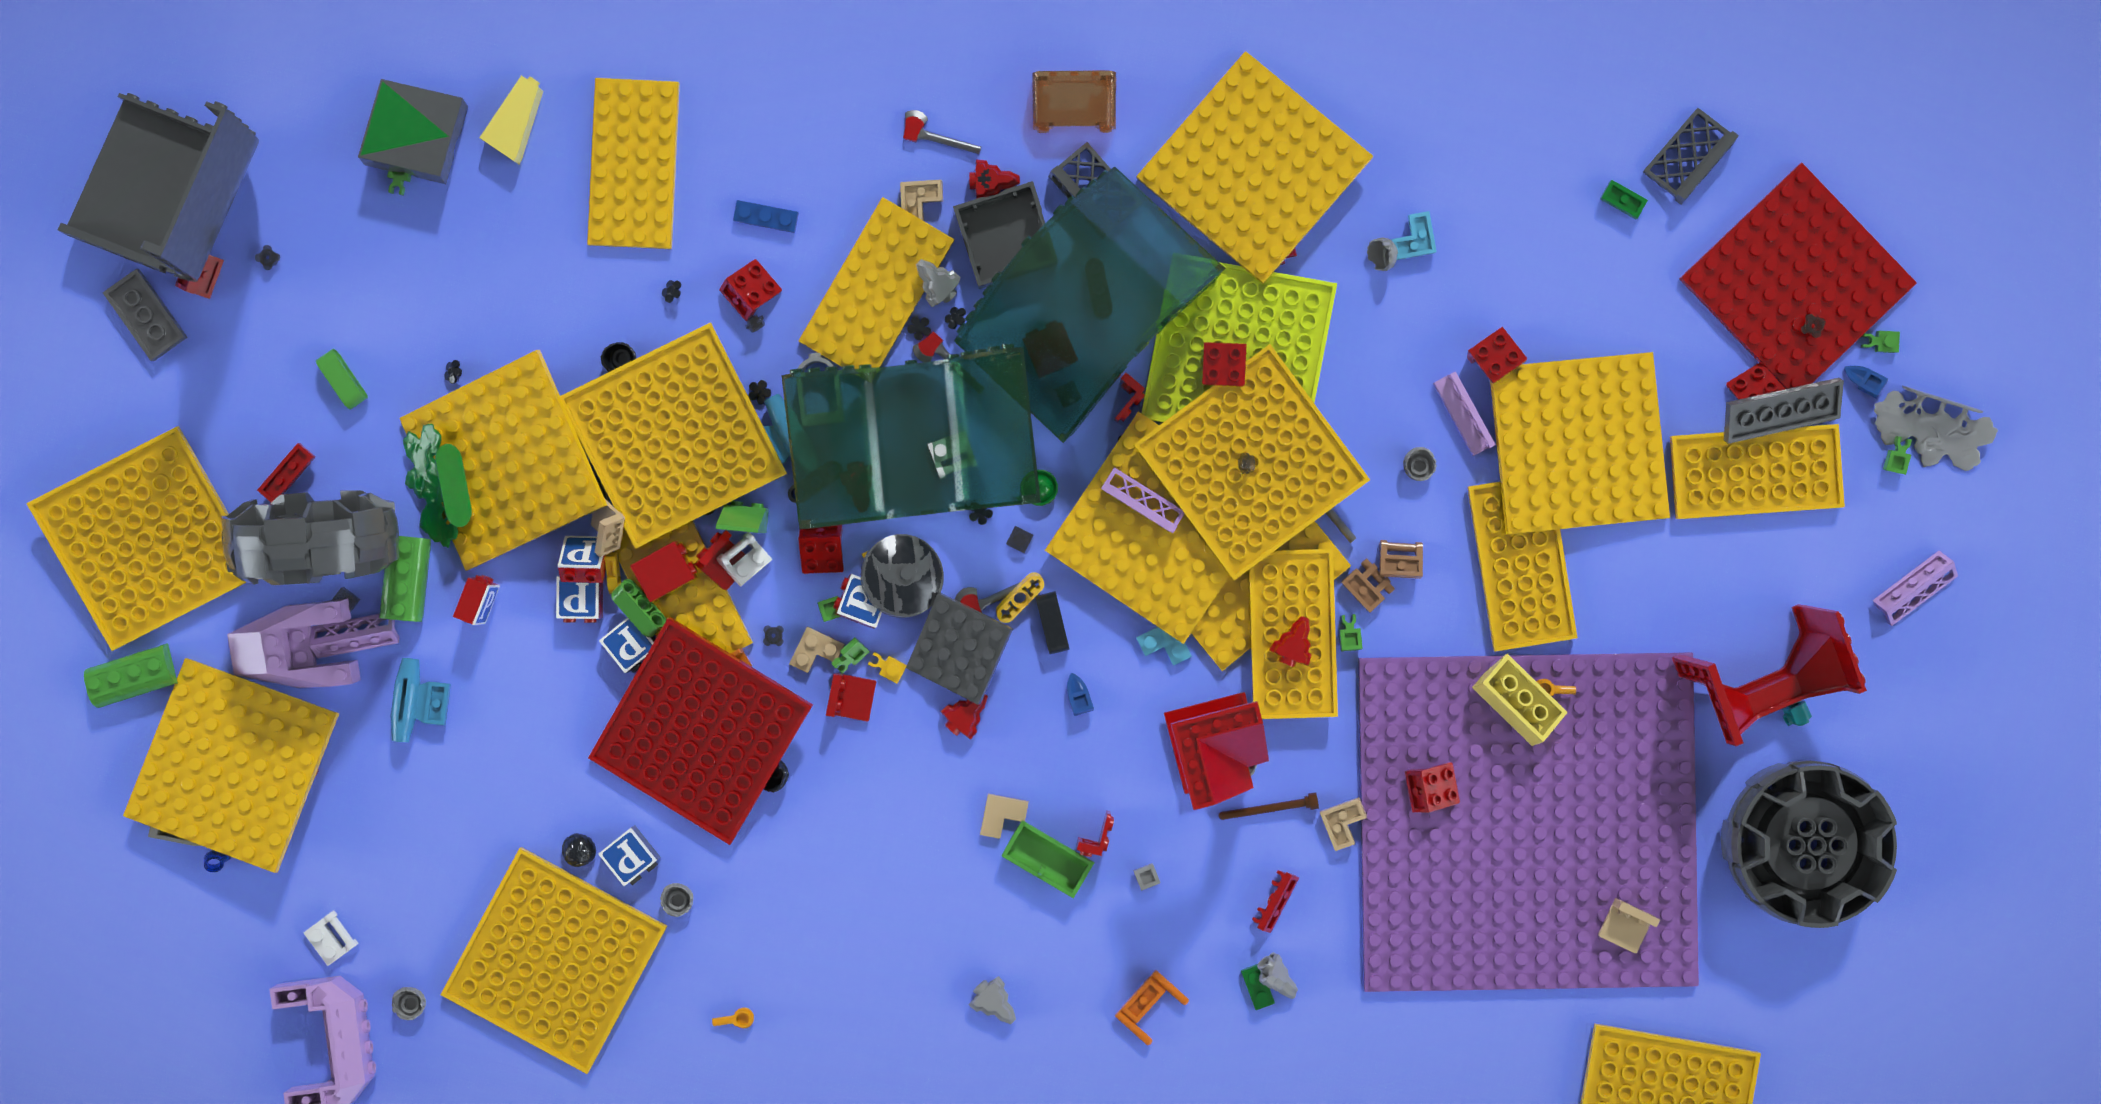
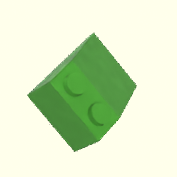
(743, 518)

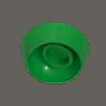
(1048, 487)

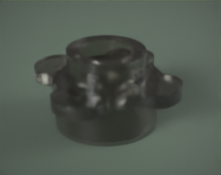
(273, 257)
(755, 323)
(1819, 325)
(1246, 463)
(778, 631)

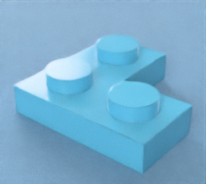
(1421, 239)
(1157, 639)

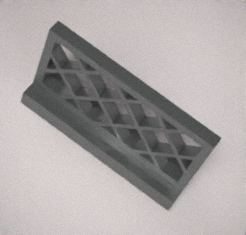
(1703, 168)
(1065, 182)

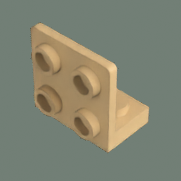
(609, 525)
(1626, 925)

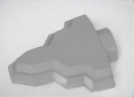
(937, 282)
(1276, 975)
(993, 1000)

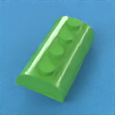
(406, 581)
(130, 676)
(1047, 859)

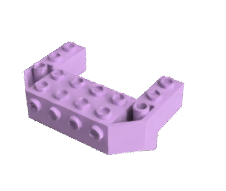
(346, 1037)

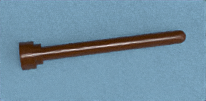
(1309, 801)

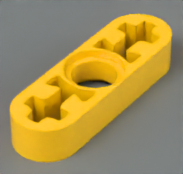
(1004, 604)

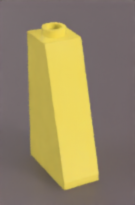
(514, 119)

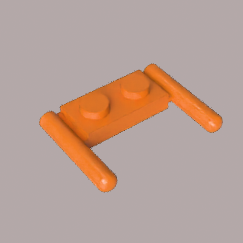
(1143, 1000)

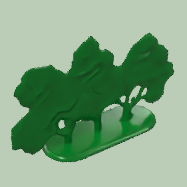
(438, 482)

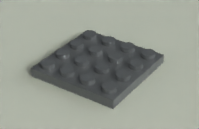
(959, 648)

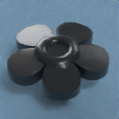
(672, 290)
(956, 317)
(919, 327)
(453, 371)
(759, 391)
(980, 514)

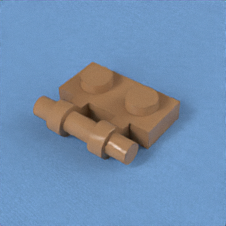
(1363, 590)

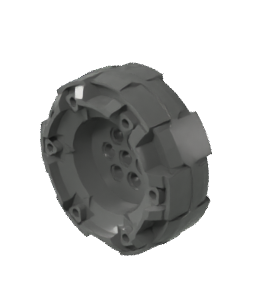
(310, 539)
(1766, 820)

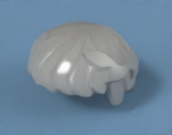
(1382, 253)
(1419, 464)
(676, 899)
(408, 1003)

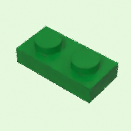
(1623, 199)
(1259, 993)

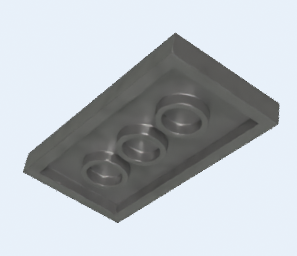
(145, 315)

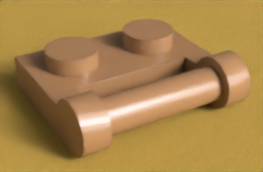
(1401, 565)

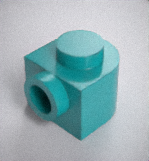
(1797, 714)

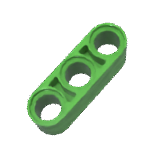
(341, 379)
(638, 608)

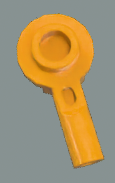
(1553, 689)
(741, 1018)

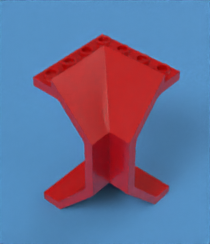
(1816, 666)
(1216, 746)

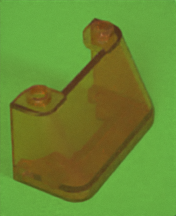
(1074, 99)

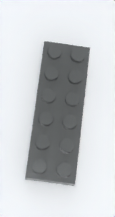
(1783, 410)

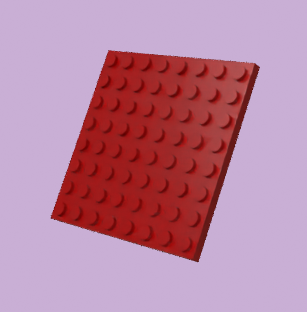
(1795, 259)
(700, 731)

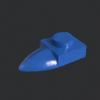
(1866, 379)
(1078, 695)

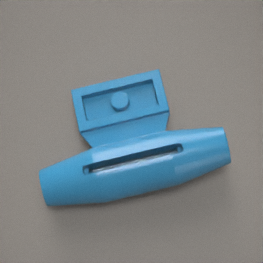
(778, 432)
(415, 701)

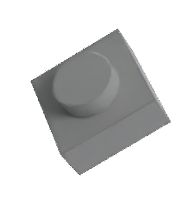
(1147, 876)

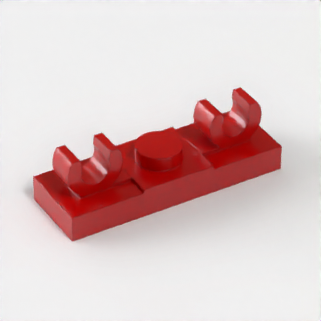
(286, 472)
(1276, 901)

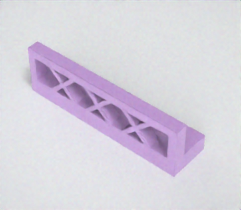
(1464, 413)
(1137, 506)
(1916, 584)
(352, 638)

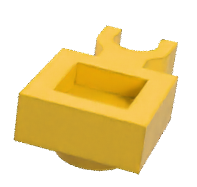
(890, 668)

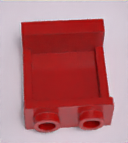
(664, 570)

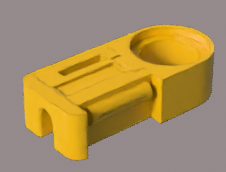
(612, 570)

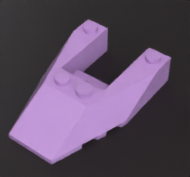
(279, 648)

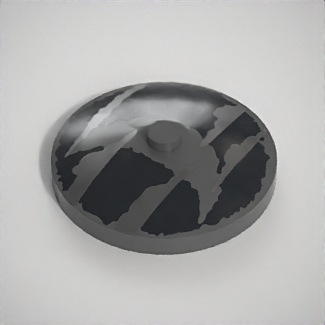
(902, 575)

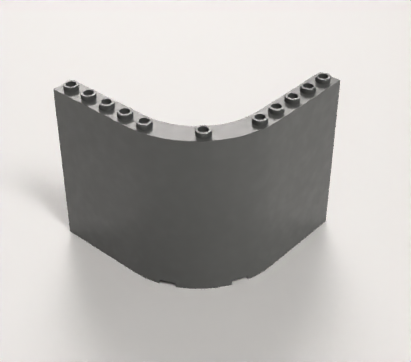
(163, 186)

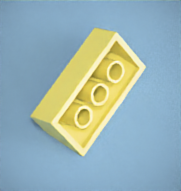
(1520, 700)

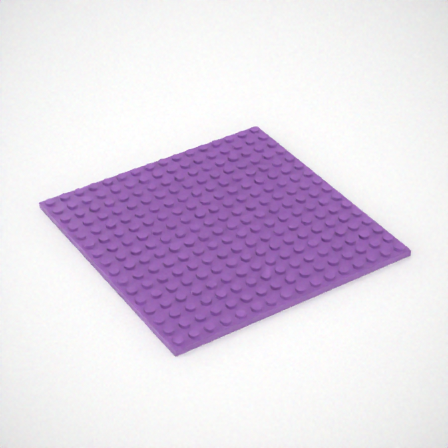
(1542, 833)

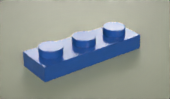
(765, 216)

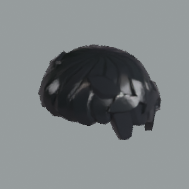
(617, 355)
(778, 778)
(578, 850)

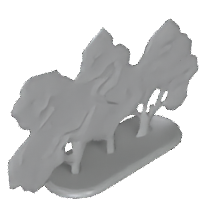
(1937, 432)

